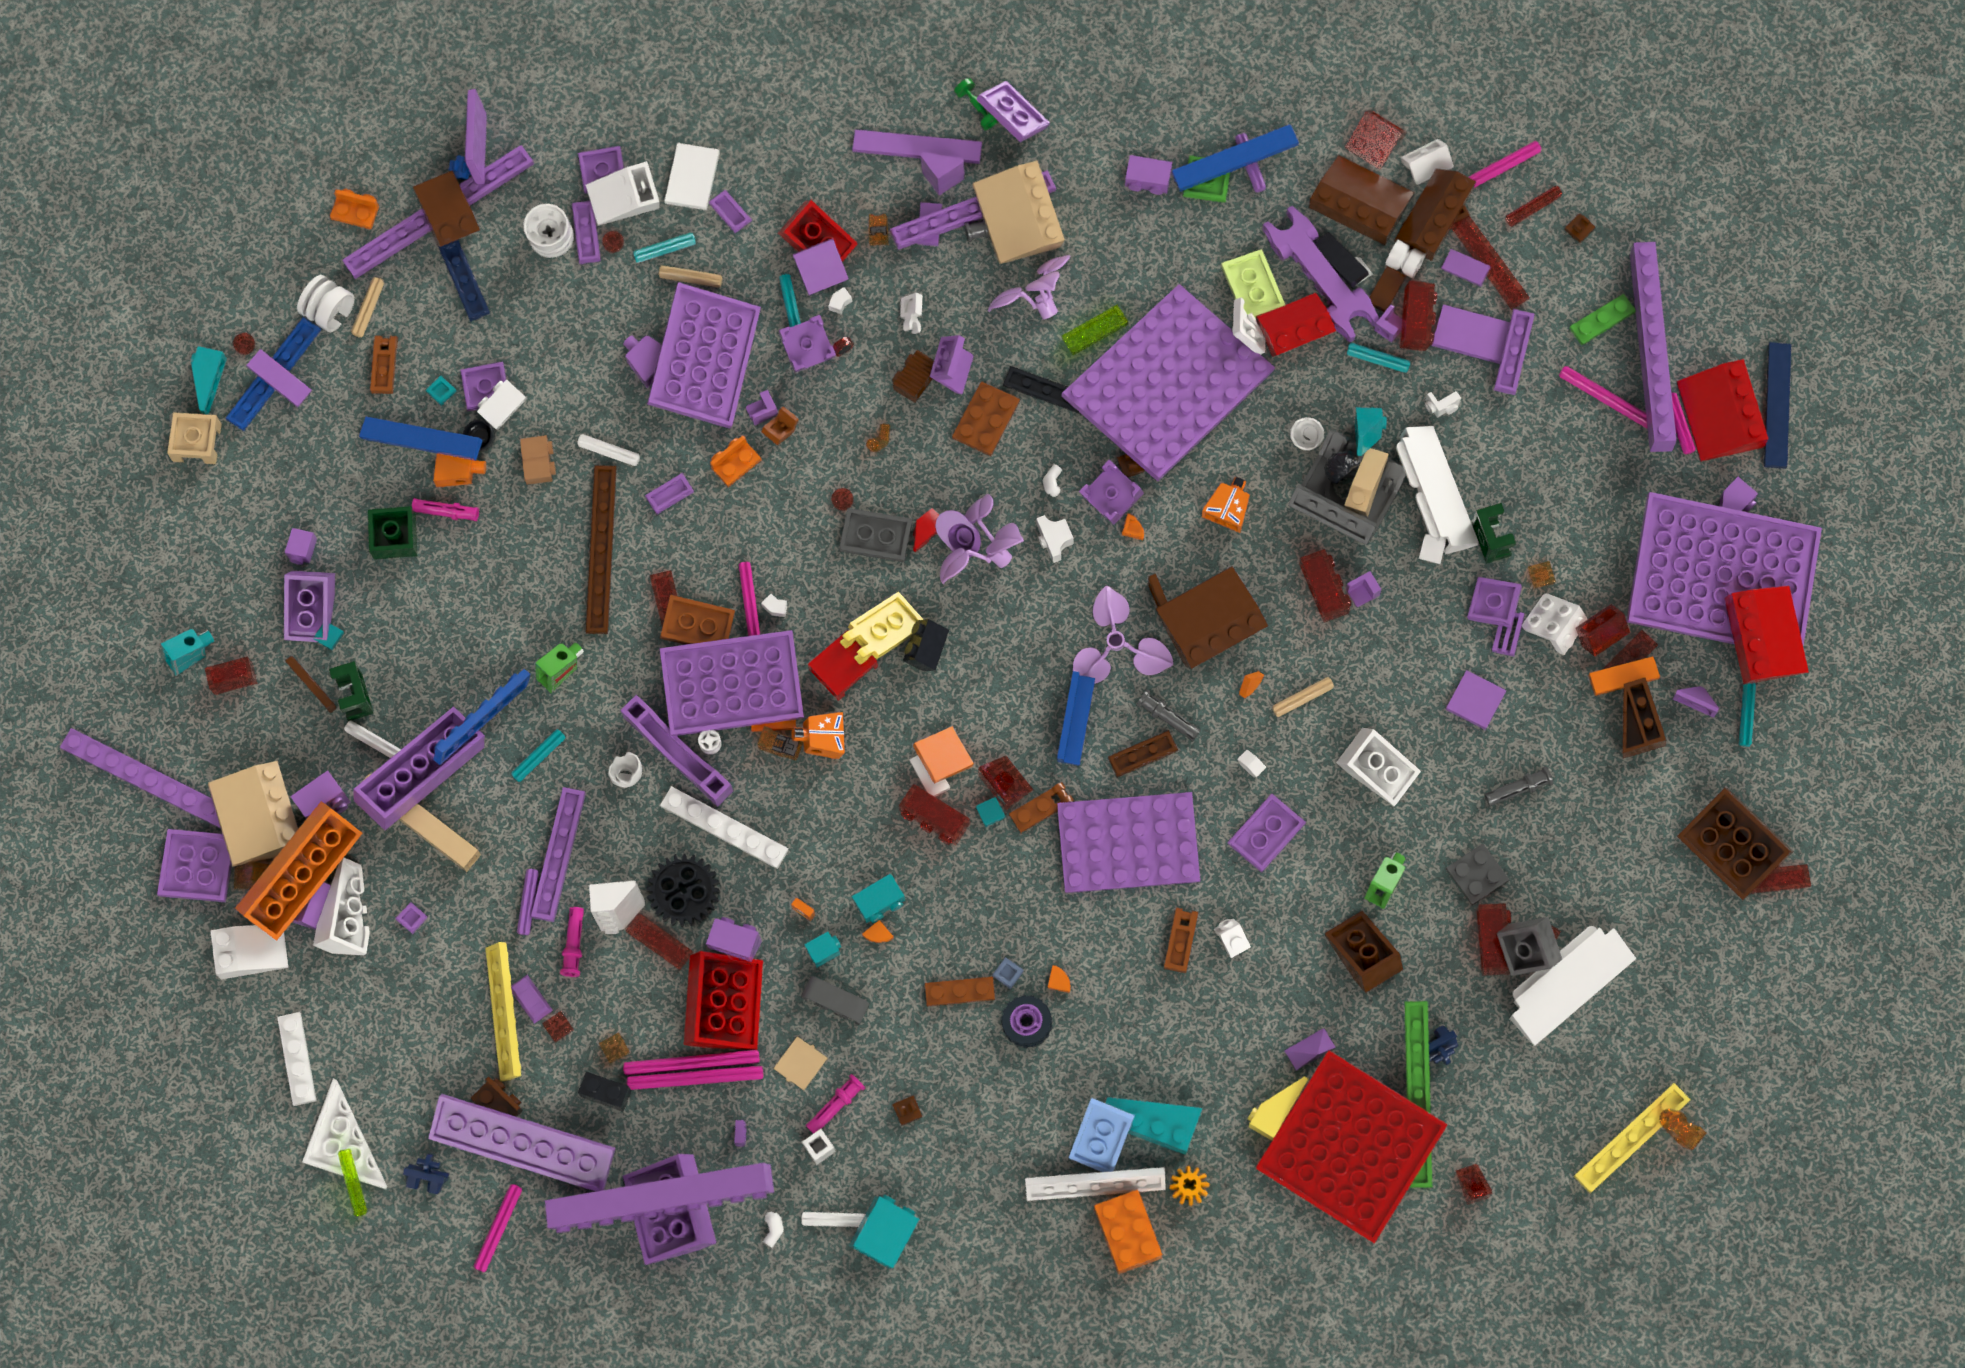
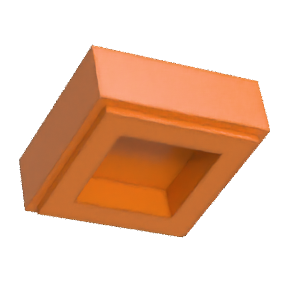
(803, 909)

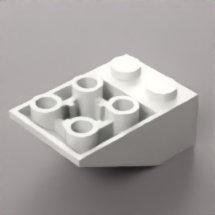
(623, 194)

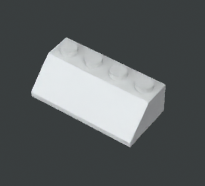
(615, 904)

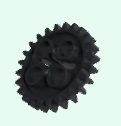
(692, 907)

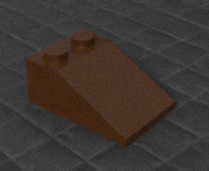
(446, 208)
(1364, 951)

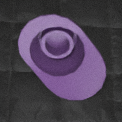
(958, 531)

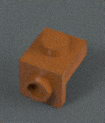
(781, 426)

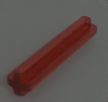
(1533, 206)

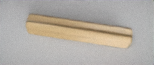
(690, 276)
(367, 307)
(1303, 697)

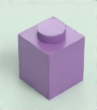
(300, 546)

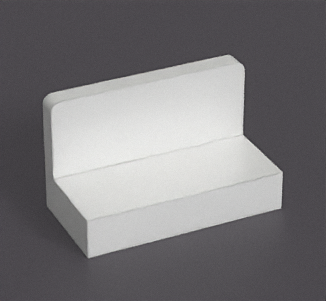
(1426, 160)

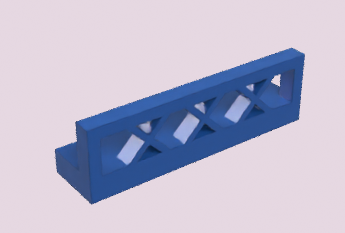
(1076, 719)

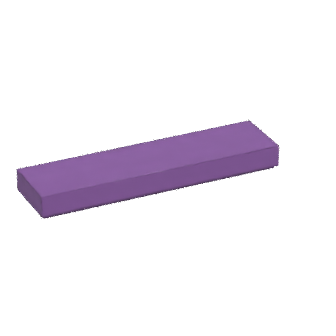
(1514, 352)

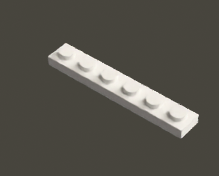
(724, 827)
(1095, 1184)

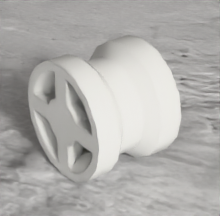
(709, 737)

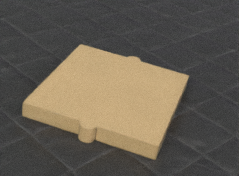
(800, 1063)

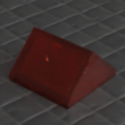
(1004, 781)

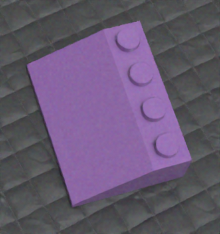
(672, 1233)

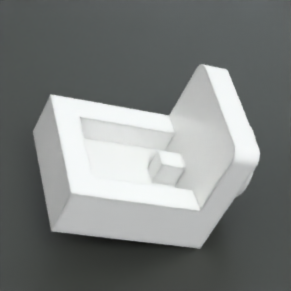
(1446, 405)
(1232, 937)

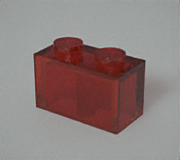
(1603, 630)
(231, 675)

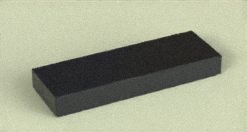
(1341, 259)

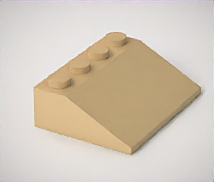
(1018, 212)
(253, 813)

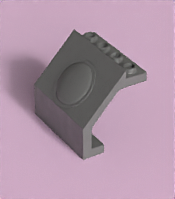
(1318, 499)

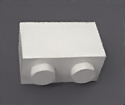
(501, 404)

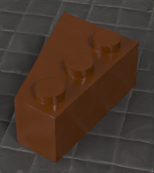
(1640, 720)

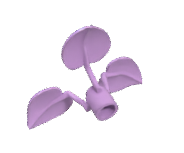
(1047, 282)
(996, 551)
(1113, 608)

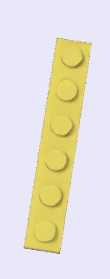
(503, 1011)
(1630, 1139)

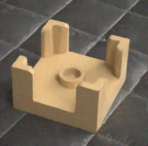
(193, 437)

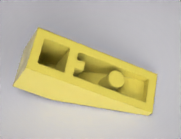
(1274, 1111)

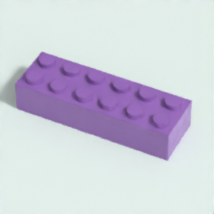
(413, 772)

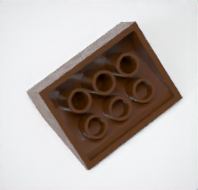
(1360, 199)
(1211, 617)
(1735, 843)

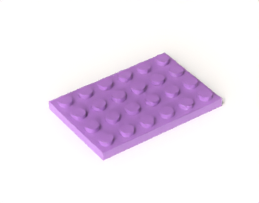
(703, 355)
(731, 683)
(1128, 842)

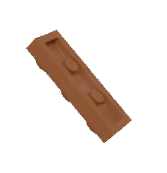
(959, 991)

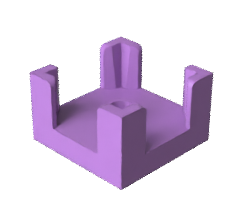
(806, 344)
(1112, 493)

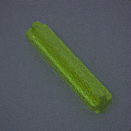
(352, 1182)

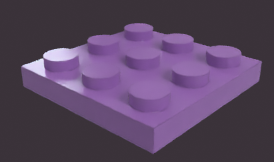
(195, 866)

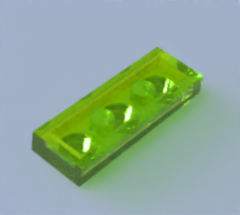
(1094, 330)

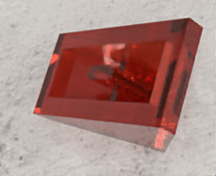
(1473, 1184)

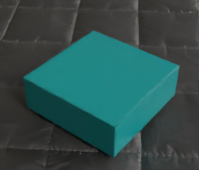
(440, 390)
(334, 636)
(990, 811)

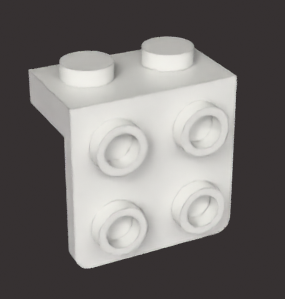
(1555, 621)

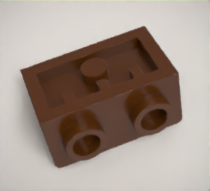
(493, 1097)

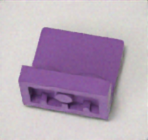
(952, 363)

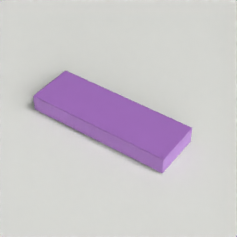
(586, 232)
(278, 378)

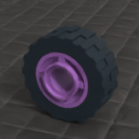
(1026, 1007)

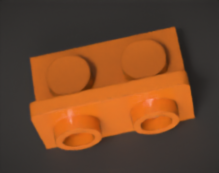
(354, 208)
(734, 461)

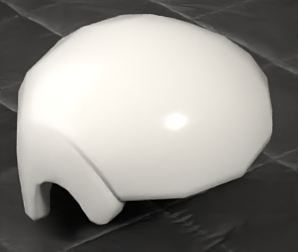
(1311, 429)
(630, 763)

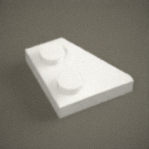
(1247, 329)

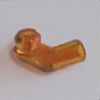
(881, 441)

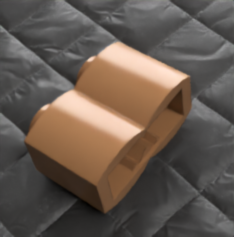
(536, 459)

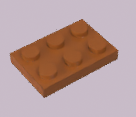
(986, 418)
(695, 621)

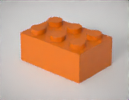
(1128, 1231)

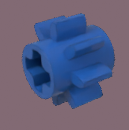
(459, 168)

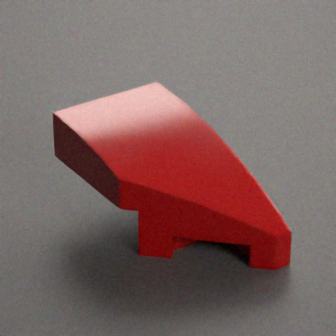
(924, 529)

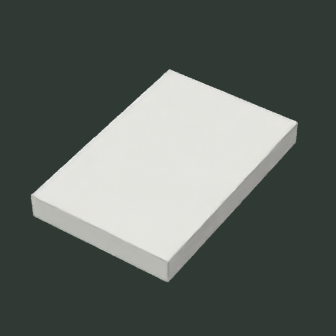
(692, 176)

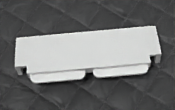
(1438, 493)
(1558, 992)

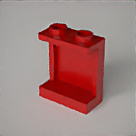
(838, 668)

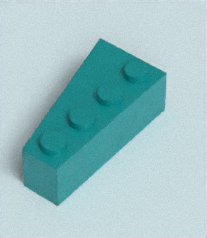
(1160, 1123)

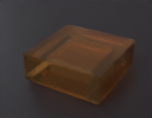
(1541, 574)
(614, 1048)

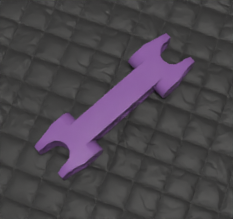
(1299, 245)

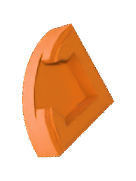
(1133, 528)
(1250, 683)
(878, 933)
(1059, 980)

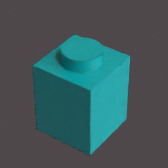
(823, 949)

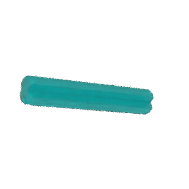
(664, 247)
(789, 300)
(1378, 357)
(1747, 714)
(538, 755)

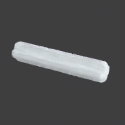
(608, 450)
(371, 739)
(831, 1219)

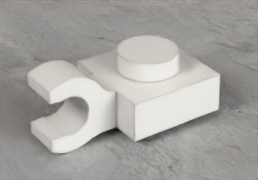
(910, 309)

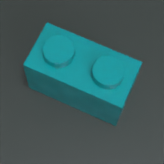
(878, 899)

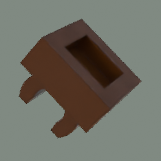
(1580, 228)
(1129, 466)
(907, 1110)

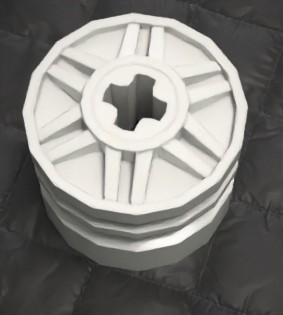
(546, 219)
(323, 300)

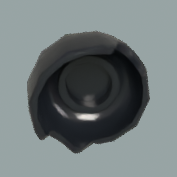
(482, 430)

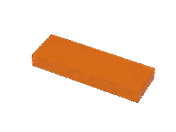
(1615, 677)

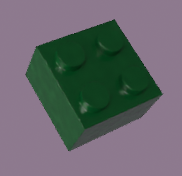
(392, 532)

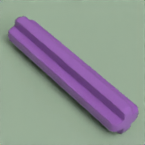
(1252, 169)
(527, 902)

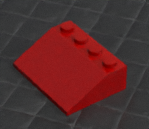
(1723, 411)
(1766, 634)
(723, 1002)

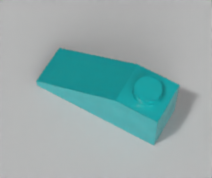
(207, 372)
(1368, 428)

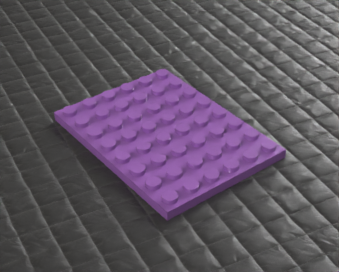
(1167, 382)
(1703, 552)

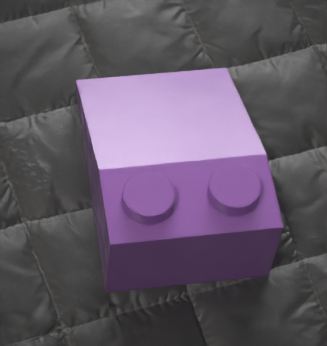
(307, 604)

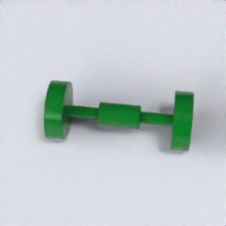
(964, 88)

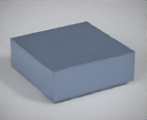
(1008, 973)

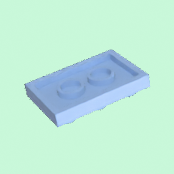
(1101, 1136)

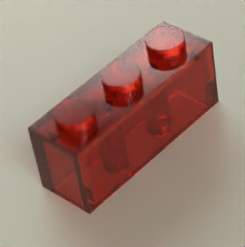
(1418, 316)
(1325, 585)
(934, 815)
(1490, 920)

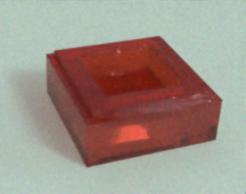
(558, 1026)

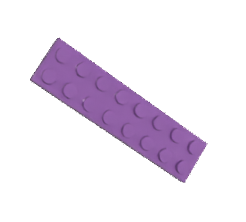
(521, 1143)

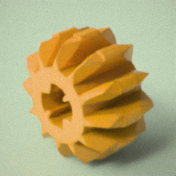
(1188, 1194)

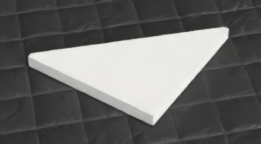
(337, 1131)

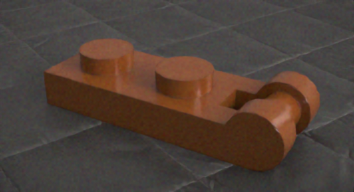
(383, 365)
(1039, 808)
(1180, 941)

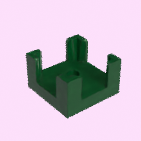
(1483, 524)
(351, 677)

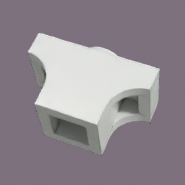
(1054, 536)

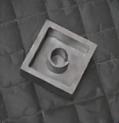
(1529, 946)

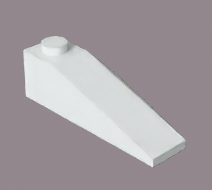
(341, 922)

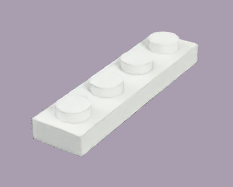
(296, 1059)

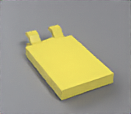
(881, 628)

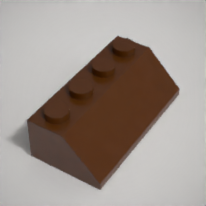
(1436, 211)

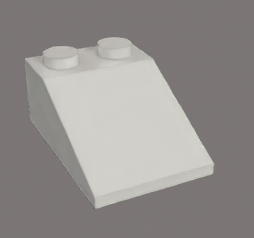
(1378, 765)
(246, 951)

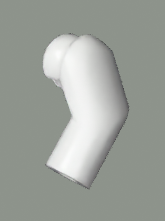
(1049, 481)
(775, 1226)

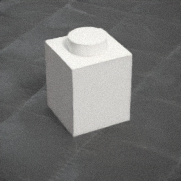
(818, 1146)

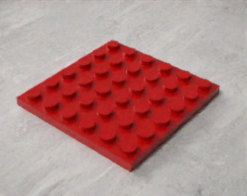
(1351, 1146)

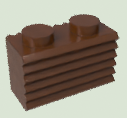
(914, 377)

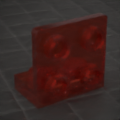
(1374, 139)

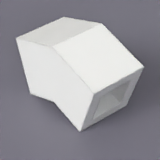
(839, 301)
(775, 606)
(1251, 763)

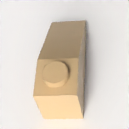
(1366, 482)

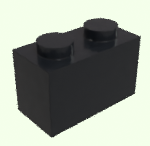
(925, 645)
(604, 1091)

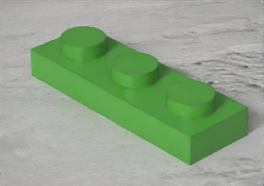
(1602, 319)

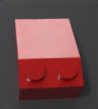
(813, 226)

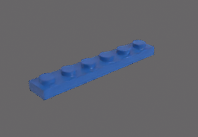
(483, 715)

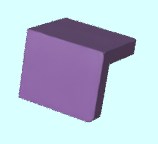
(1389, 324)
(762, 409)
(1363, 589)

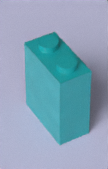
(884, 1231)

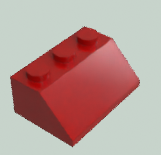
(1295, 324)

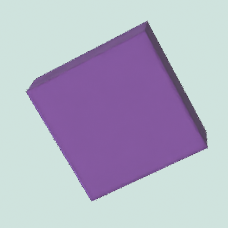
(411, 918)
(740, 1133)

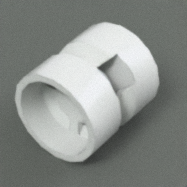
(1406, 259)

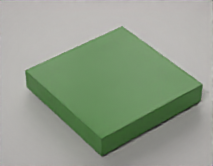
(1210, 190)

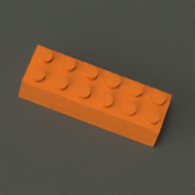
(298, 870)

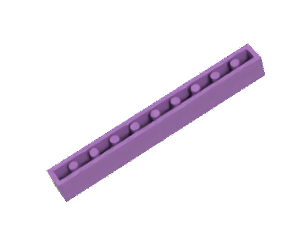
(1652, 347)
(659, 1196)

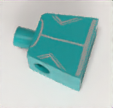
(185, 649)

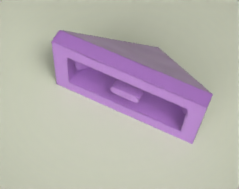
(1697, 699)
(1309, 1049)

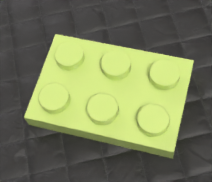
(1253, 282)

